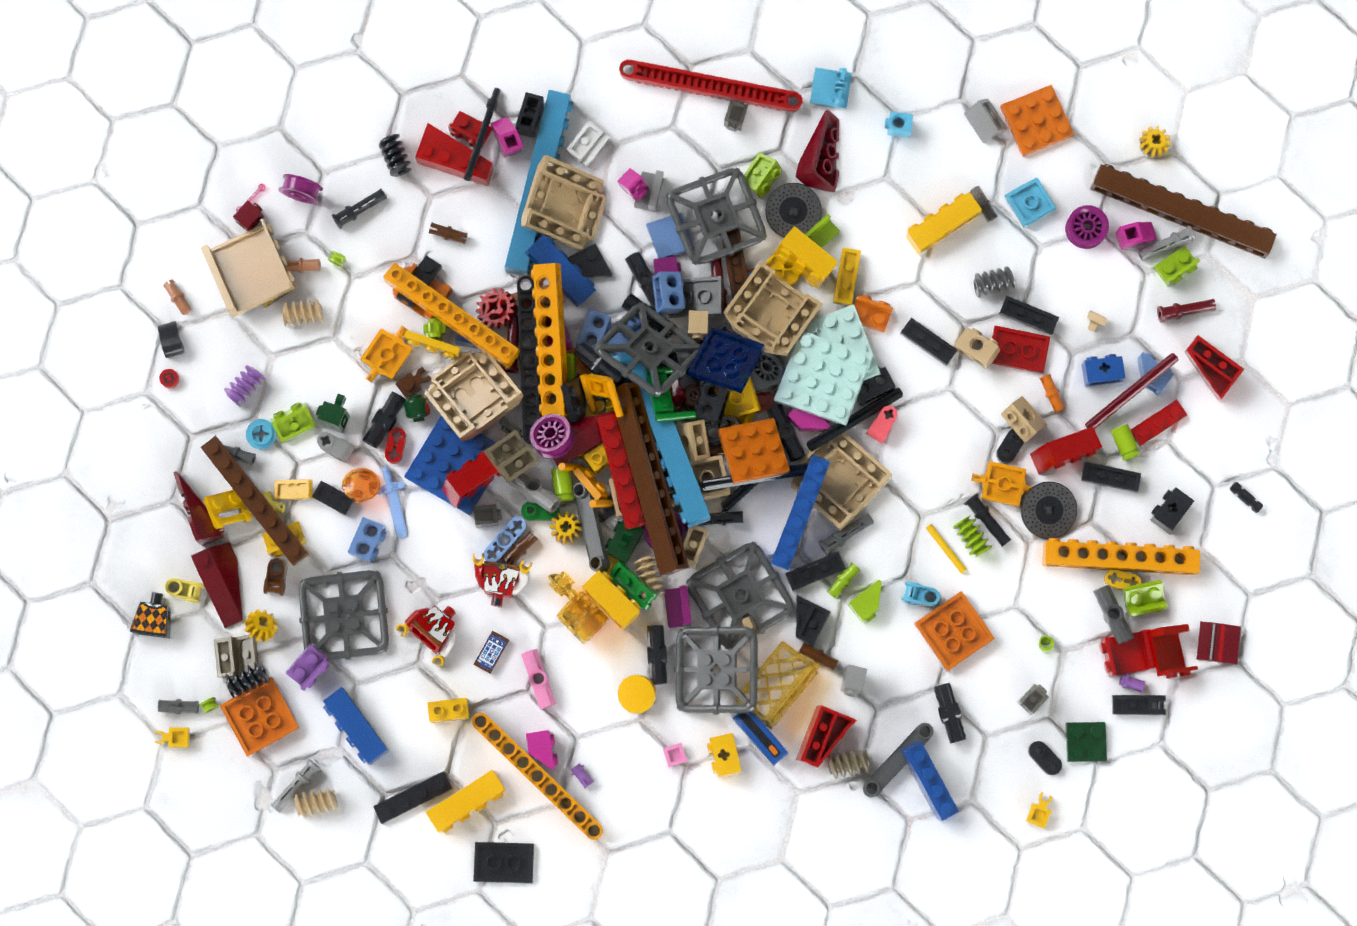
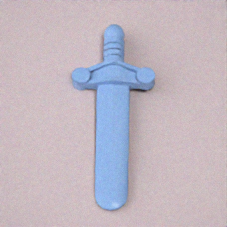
(390, 489)

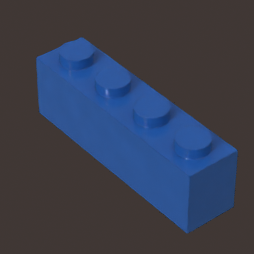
(574, 284)
(355, 725)
(929, 780)

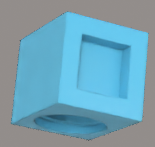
(905, 119)

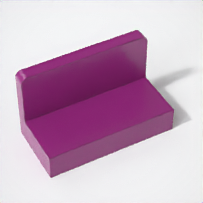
(677, 607)

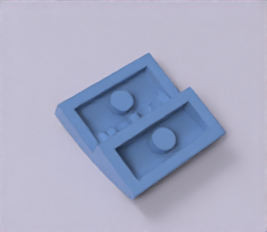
(665, 239)

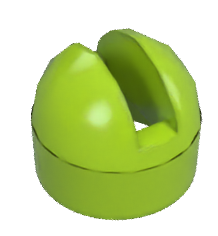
(1045, 640)

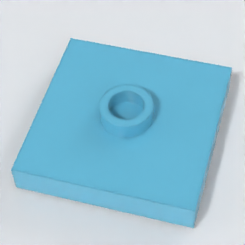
(1030, 202)

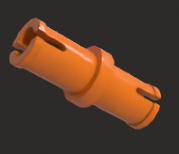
(1052, 393)

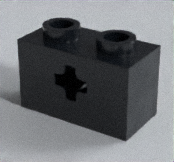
(530, 114)
(1180, 504)

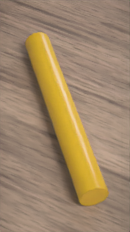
(945, 547)

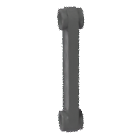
(591, 529)
(895, 761)

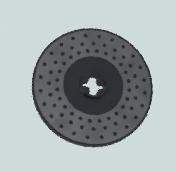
(793, 195)
(1034, 510)

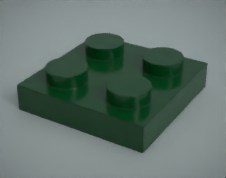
(1086, 742)

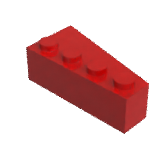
(450, 156)
(468, 479)

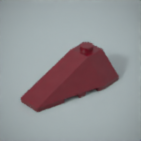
(819, 158)
(586, 436)
(199, 520)
(220, 576)

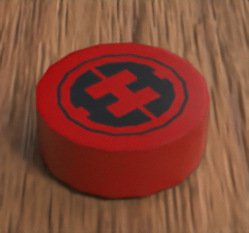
(169, 378)

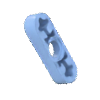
(518, 532)

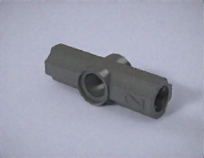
(1109, 603)

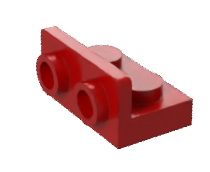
(467, 128)

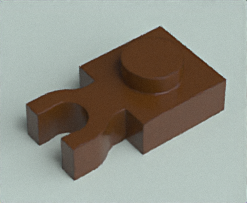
(411, 384)

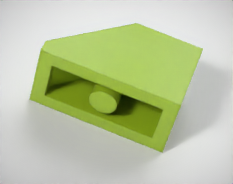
(867, 603)

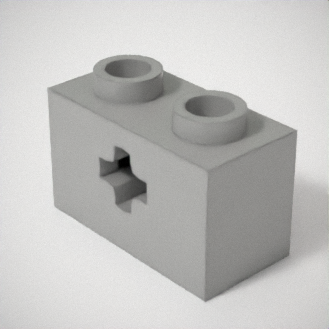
(853, 680)

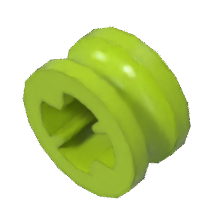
(337, 259)
(209, 705)

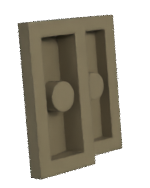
(511, 456)
(235, 653)

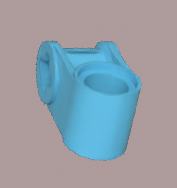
(918, 594)

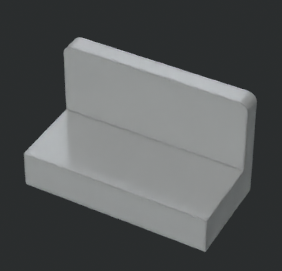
(985, 120)
(650, 200)

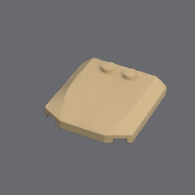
(564, 203)
(770, 311)
(472, 394)
(849, 481)

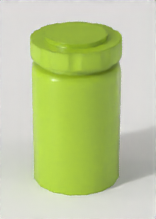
(1125, 442)
(562, 485)

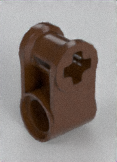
(275, 578)

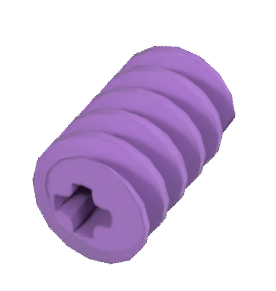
(243, 385)

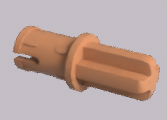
(304, 265)
(177, 297)

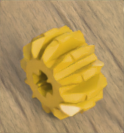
(1154, 134)
(570, 532)
(261, 632)

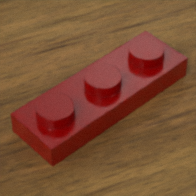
(1158, 422)

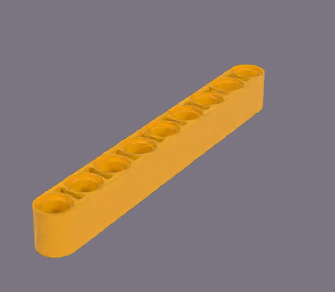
(530, 769)

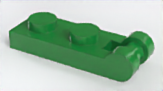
(633, 585)

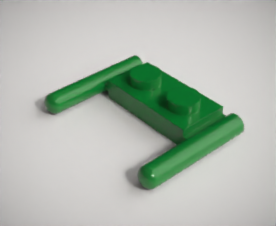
(663, 404)

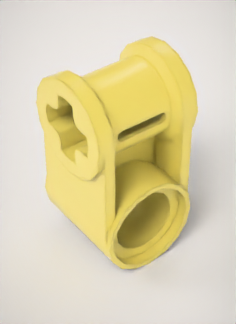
(187, 591)

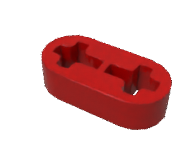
(399, 446)

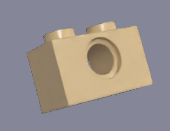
(698, 325)
(985, 355)
(1023, 419)
(694, 439)
(694, 544)

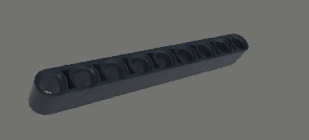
(527, 352)

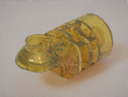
(576, 608)

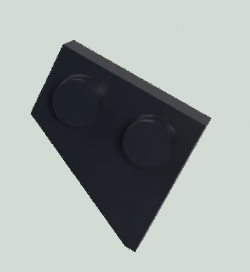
(590, 262)
(574, 399)
(809, 620)

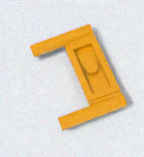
(603, 387)
(587, 478)

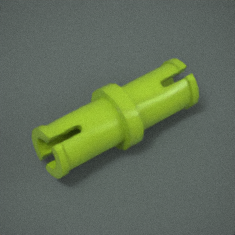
(843, 580)

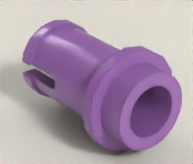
(1132, 683)
(582, 775)

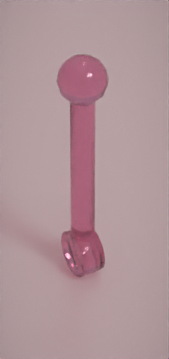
(261, 187)

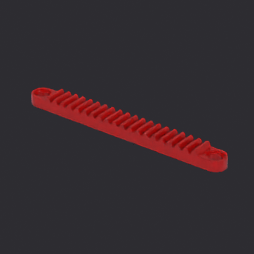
(710, 85)

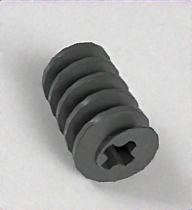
(993, 280)

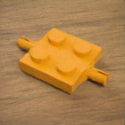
(386, 354)
(1002, 483)

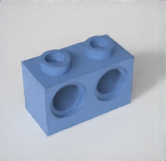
(664, 292)
(590, 331)
(361, 538)

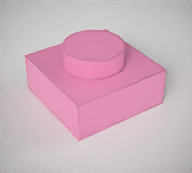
(674, 755)

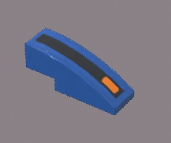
(760, 737)

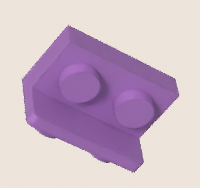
(308, 666)

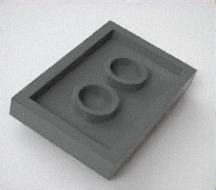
(702, 295)

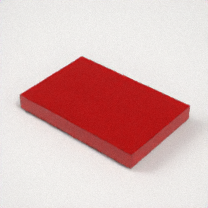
(1021, 349)

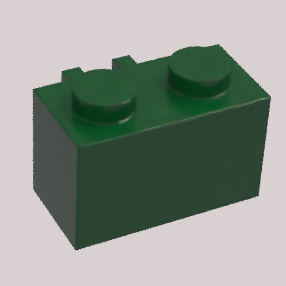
(334, 415)
(623, 542)

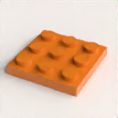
(1036, 120)
(753, 450)
(954, 631)
(259, 717)

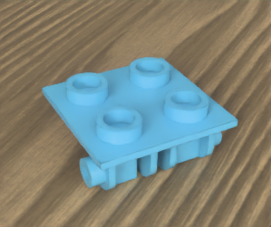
(831, 87)

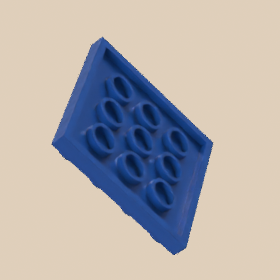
(441, 455)

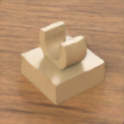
(1095, 320)
(748, 622)

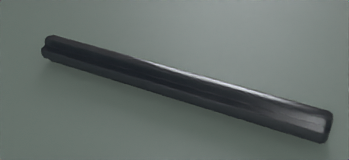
(855, 419)
(726, 481)

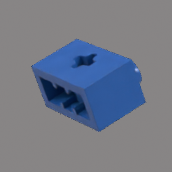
(1093, 376)

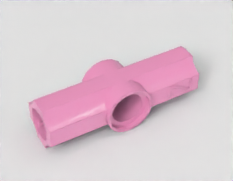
(542, 691)

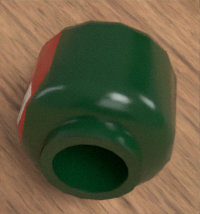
(417, 407)

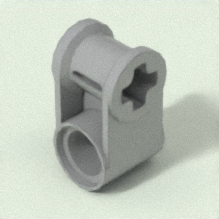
(337, 448)

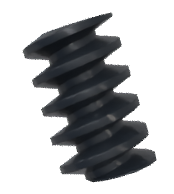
(393, 155)
(247, 679)

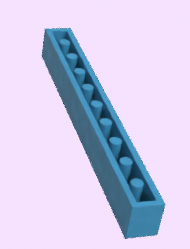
(548, 142)
(673, 460)

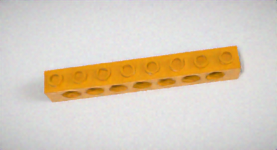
(451, 315)
(556, 330)
(1052, 558)

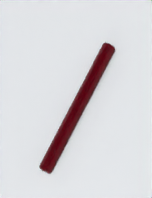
(1132, 391)

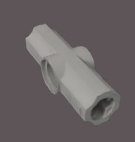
(535, 492)

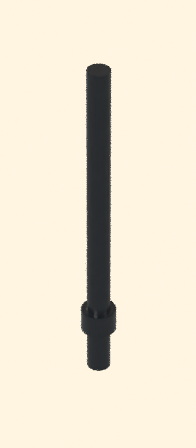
(491, 106)

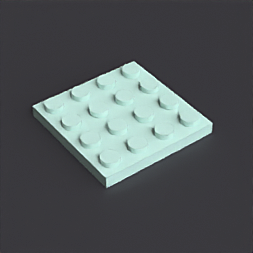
(844, 328)
(823, 378)

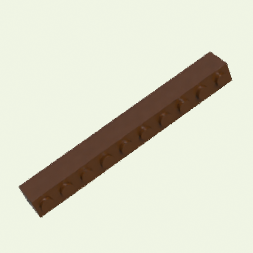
(1183, 211)
(650, 481)

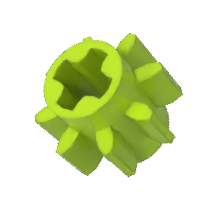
(434, 329)

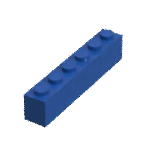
(800, 512)

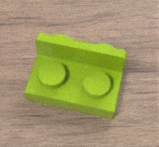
(762, 174)
(1176, 265)
(293, 421)
(1144, 598)

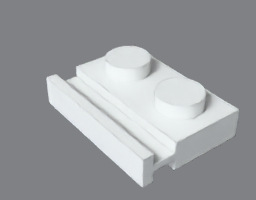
(588, 144)

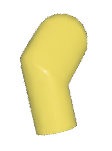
(278, 507)

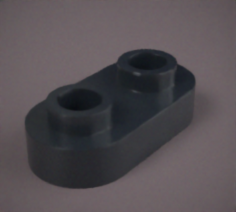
(1011, 445)
(1044, 758)

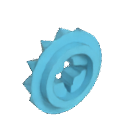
(255, 428)

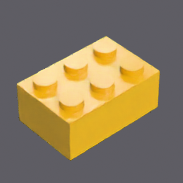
(805, 258)
(611, 599)

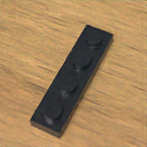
(412, 797)

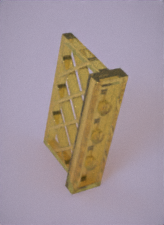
(793, 691)

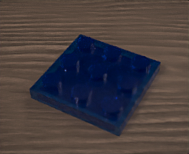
(726, 359)

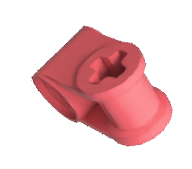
(881, 426)

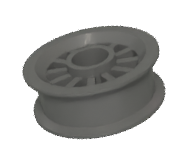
(768, 372)

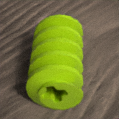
(972, 536)

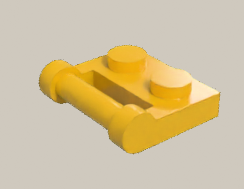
(224, 503)

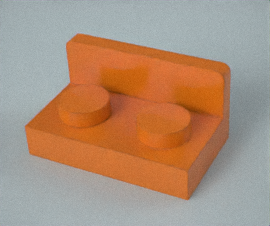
(873, 313)

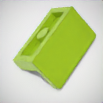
(823, 232)

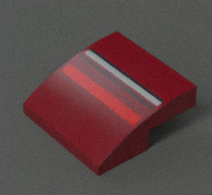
(1218, 643)

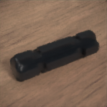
(1246, 497)

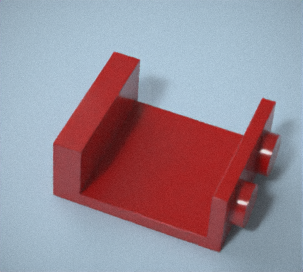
(1168, 651)
(1129, 656)

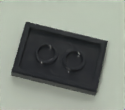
(503, 862)

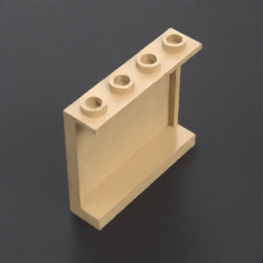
(249, 269)

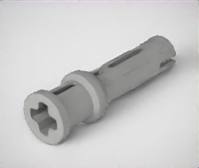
(1175, 240)
(302, 778)

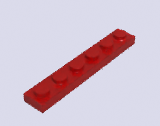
(620, 471)

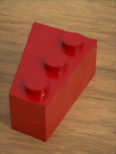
(1213, 366)
(1065, 450)
(822, 735)

